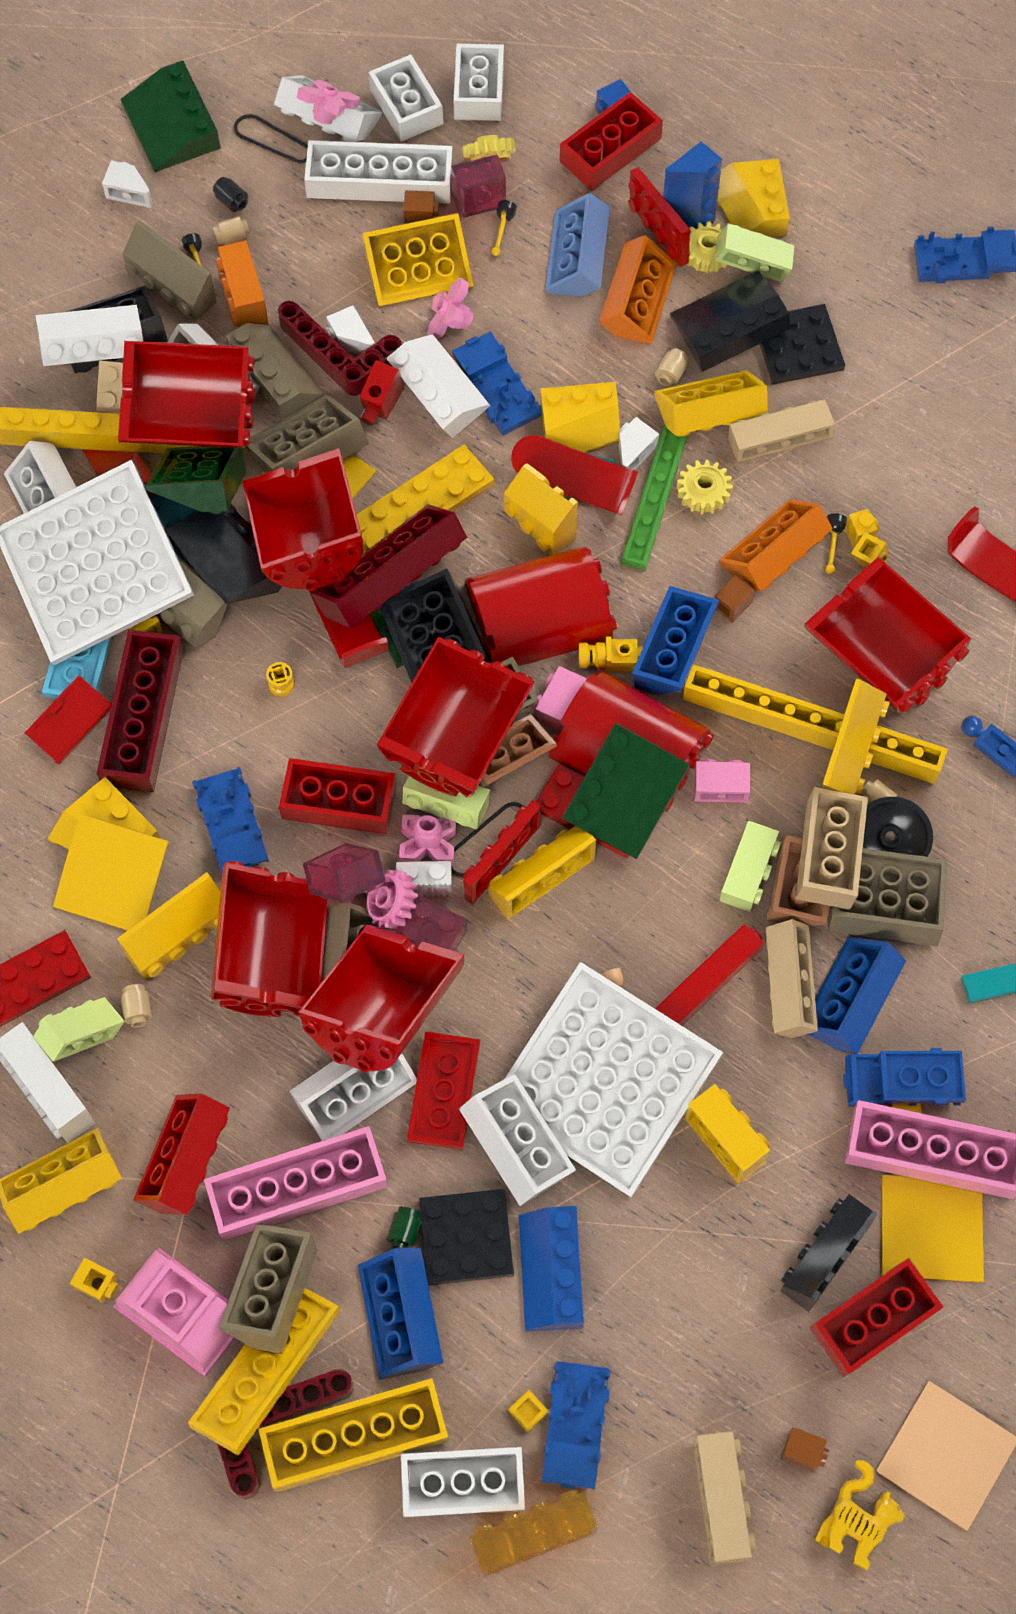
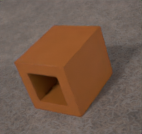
(419, 206)
(734, 598)
(805, 1450)

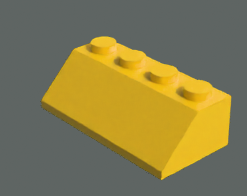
(712, 402)
(542, 871)
(172, 928)
(58, 1181)

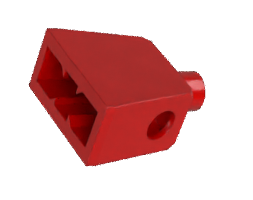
(380, 392)

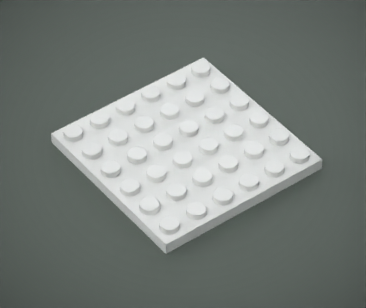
(93, 562)
(612, 1077)

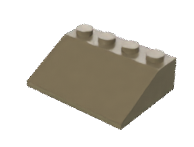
(308, 433)
(896, 899)

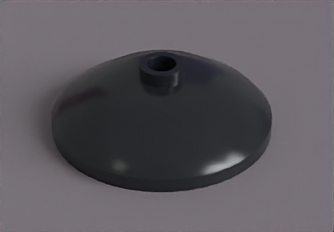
(903, 818)

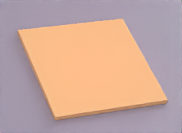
(947, 1455)

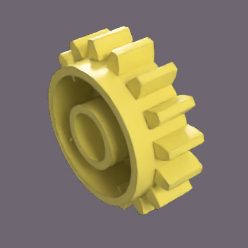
(489, 146)
(703, 248)
(699, 498)

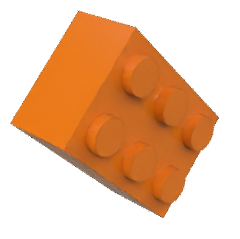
(241, 284)

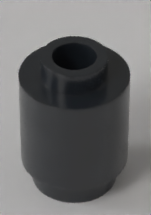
(230, 194)

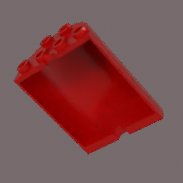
(186, 394)
(305, 523)
(542, 607)
(890, 636)
(608, 700)
(454, 718)
(267, 942)
(378, 998)

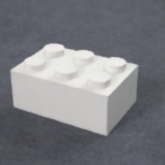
(478, 82)
(406, 98)

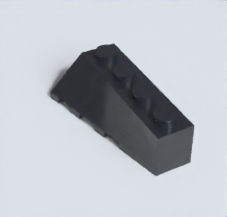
(828, 1252)

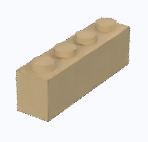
(781, 430)
(791, 979)

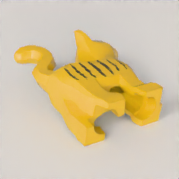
(853, 1521)

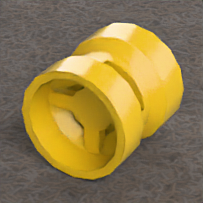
(598, 655)
(281, 685)

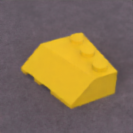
(755, 197)
(581, 415)
(541, 510)
(103, 803)

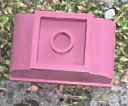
(177, 1311)

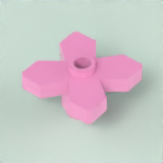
(327, 101)
(450, 310)
(428, 838)

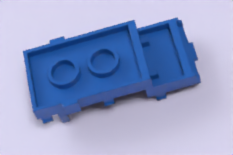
(965, 257)
(489, 371)
(230, 818)
(905, 1077)
(575, 1425)

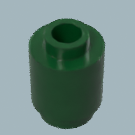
(404, 1228)

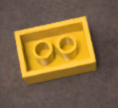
(727, 1133)

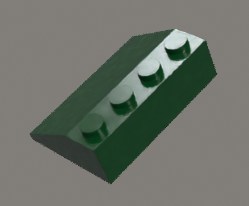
(171, 118)
(199, 477)
(626, 791)

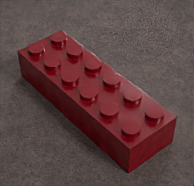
(391, 565)
(140, 710)

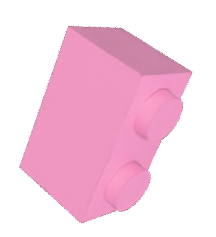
(557, 697)
(722, 781)

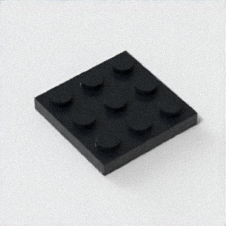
(805, 349)
(466, 1237)

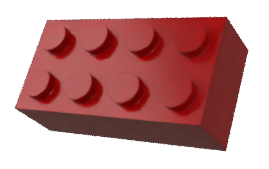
(610, 141)
(337, 796)
(182, 1154)
(876, 1317)

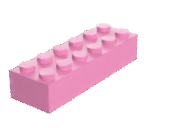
(932, 1149)
(296, 1183)

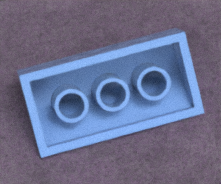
(578, 247)

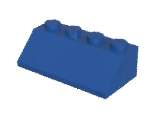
(693, 185)
(673, 641)
(855, 992)
(551, 1269)
(400, 1313)

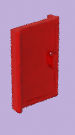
(76, 715)

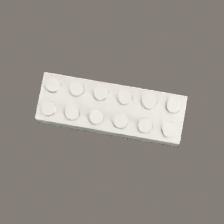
(377, 170)

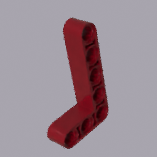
(332, 351)
(298, 1407)

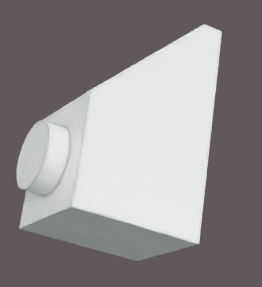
(126, 185)
(349, 331)
(636, 443)

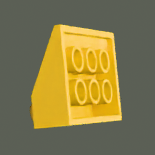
(416, 259)
(854, 739)

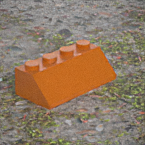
(638, 291)
(777, 543)

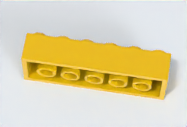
(353, 1435)

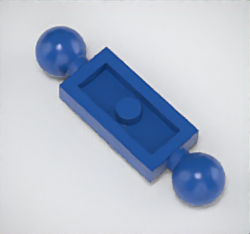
(992, 743)

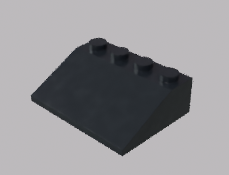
(150, 319)
(731, 320)
(223, 554)
(427, 612)

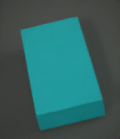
(990, 983)

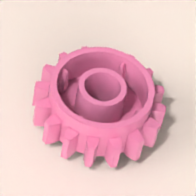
(392, 900)

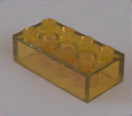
(533, 1533)

